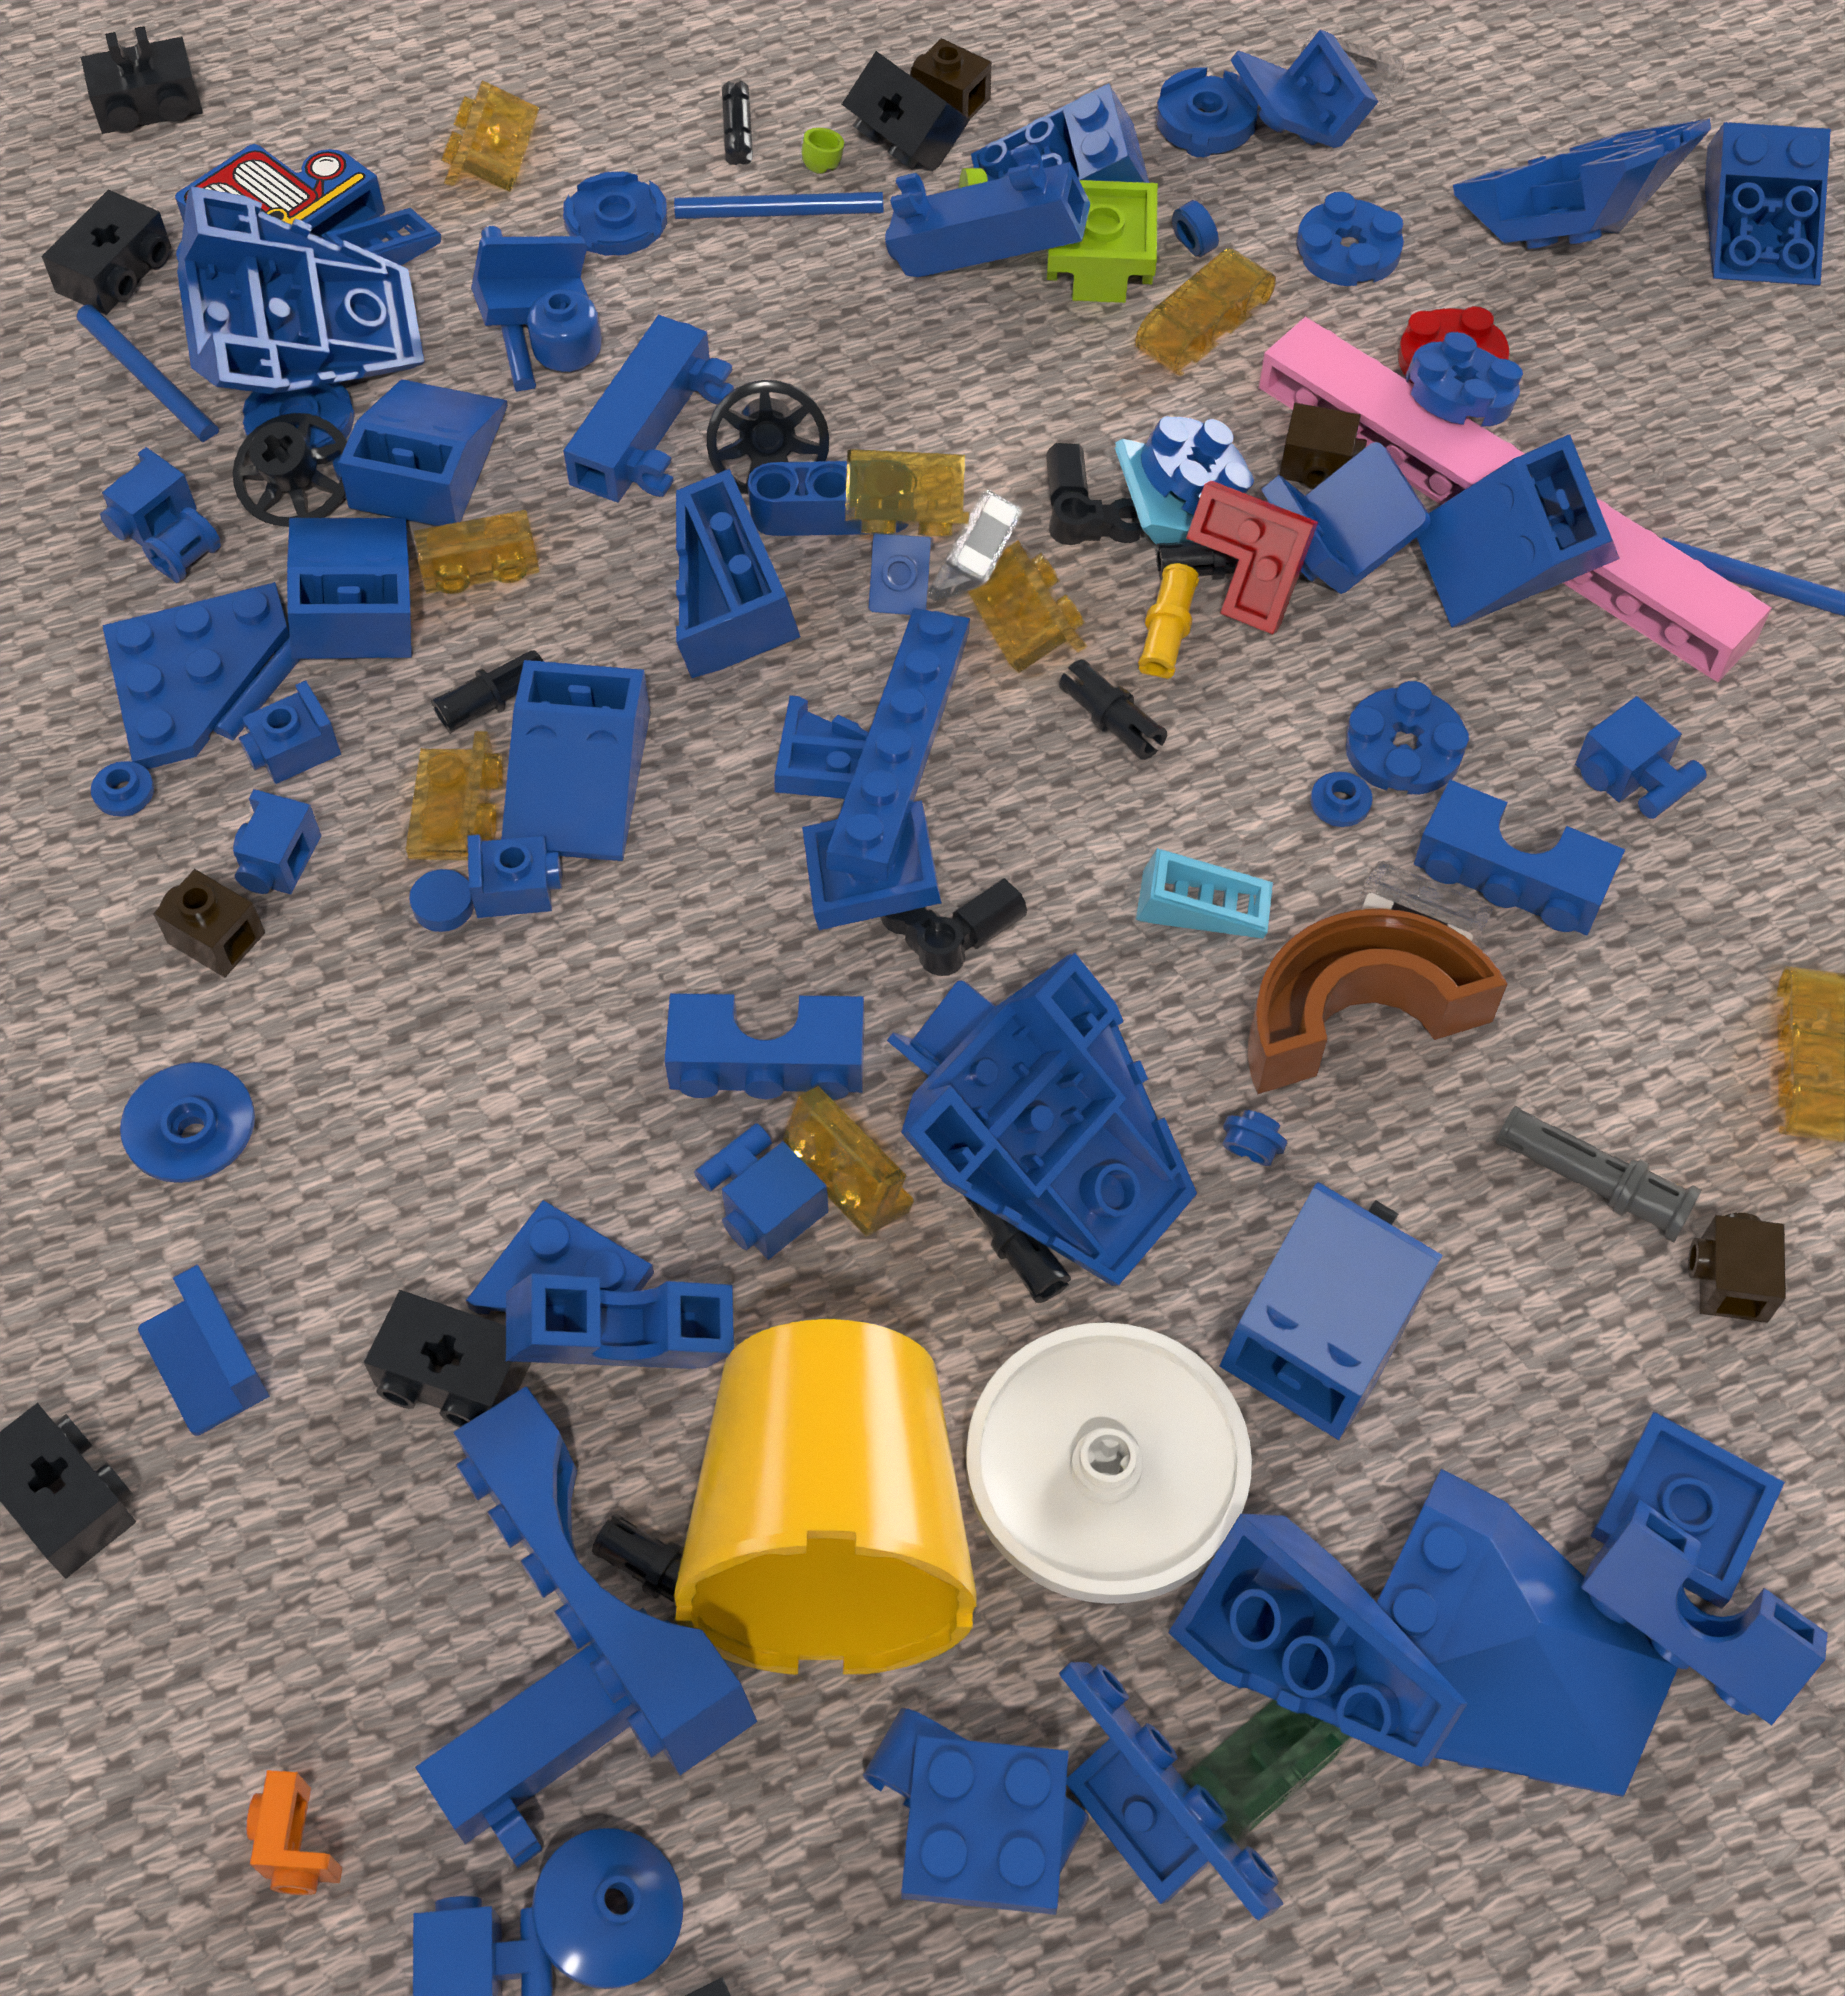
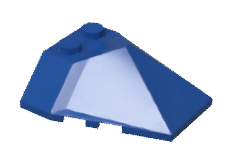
(1580, 191)
(286, 307)
(1055, 1126)
(1510, 1628)

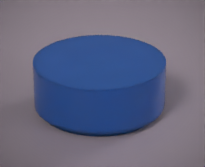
(1195, 228)
(441, 900)

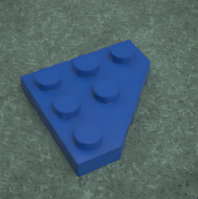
(188, 667)

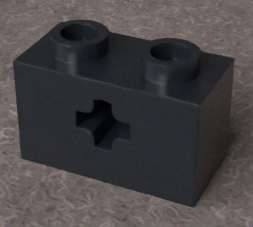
(904, 113)
(107, 252)
(430, 1334)
(81, 1515)

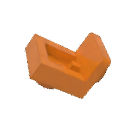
(277, 1829)

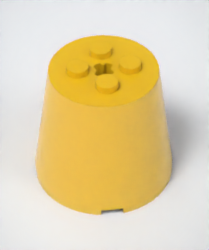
(827, 1506)

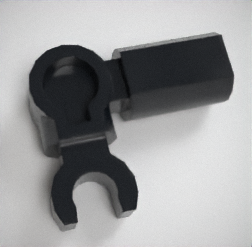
(1074, 514)
(943, 940)

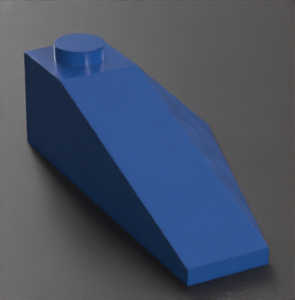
(1304, 1632)

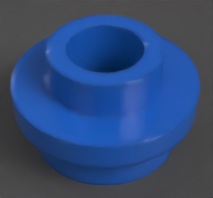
(125, 800)
(1339, 811)
(1254, 1137)

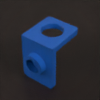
(899, 573)
(945, 1029)

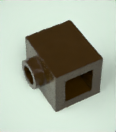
(955, 76)
(1319, 443)
(209, 922)
(1740, 1267)

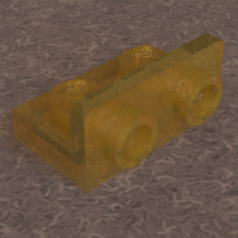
(491, 138)
(905, 490)
(476, 552)
(1025, 609)
(454, 800)

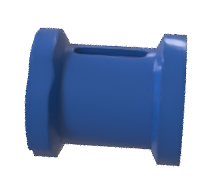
(181, 544)

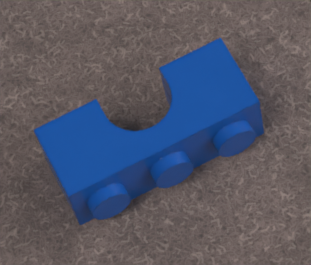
(1558, 885)
(712, 1054)
(577, 1323)
(1750, 1657)

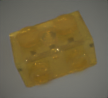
(856, 1171)

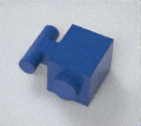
(1635, 751)
(768, 1197)
(463, 1953)

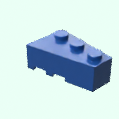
(726, 580)

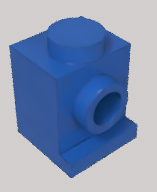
(146, 499)
(289, 735)
(275, 843)
(512, 875)

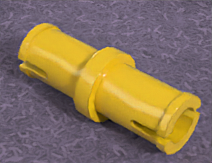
(1168, 621)

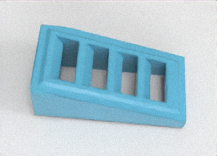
(1178, 910)

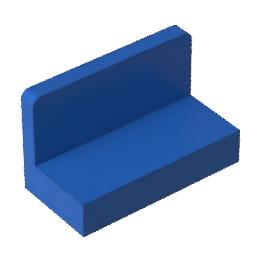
(520, 269)
(201, 1356)

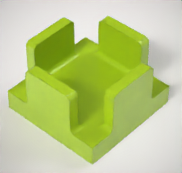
(1115, 242)

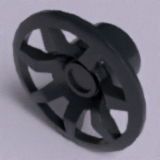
(765, 427)
(289, 465)

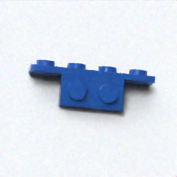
(1149, 1808)

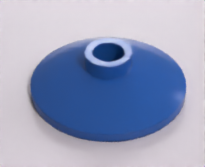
(174, 1100)
(580, 1930)

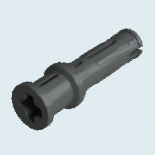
(1625, 1184)

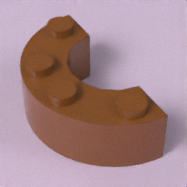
(1364, 960)

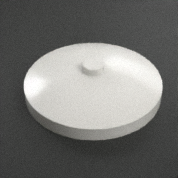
(1107, 1462)

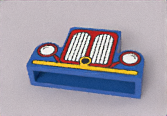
(326, 194)

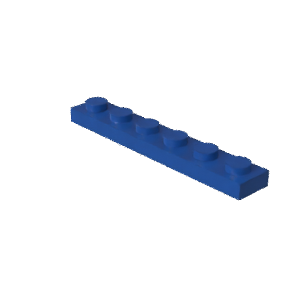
(898, 745)

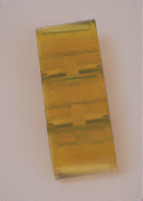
(1203, 309)
(1814, 1053)

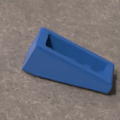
(399, 248)

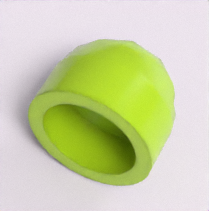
(822, 149)

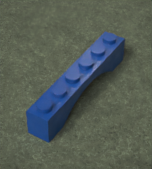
(669, 1672)

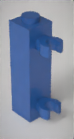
(986, 220)
(639, 407)
(521, 1751)

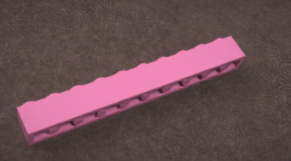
(1648, 588)

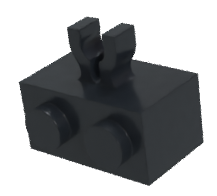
(140, 83)

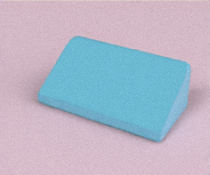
(1158, 516)

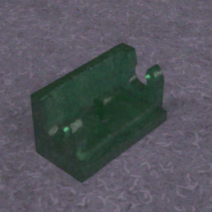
(1266, 1764)

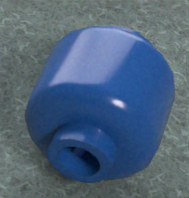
(564, 330)

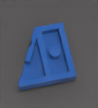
(817, 754)
(558, 1246)

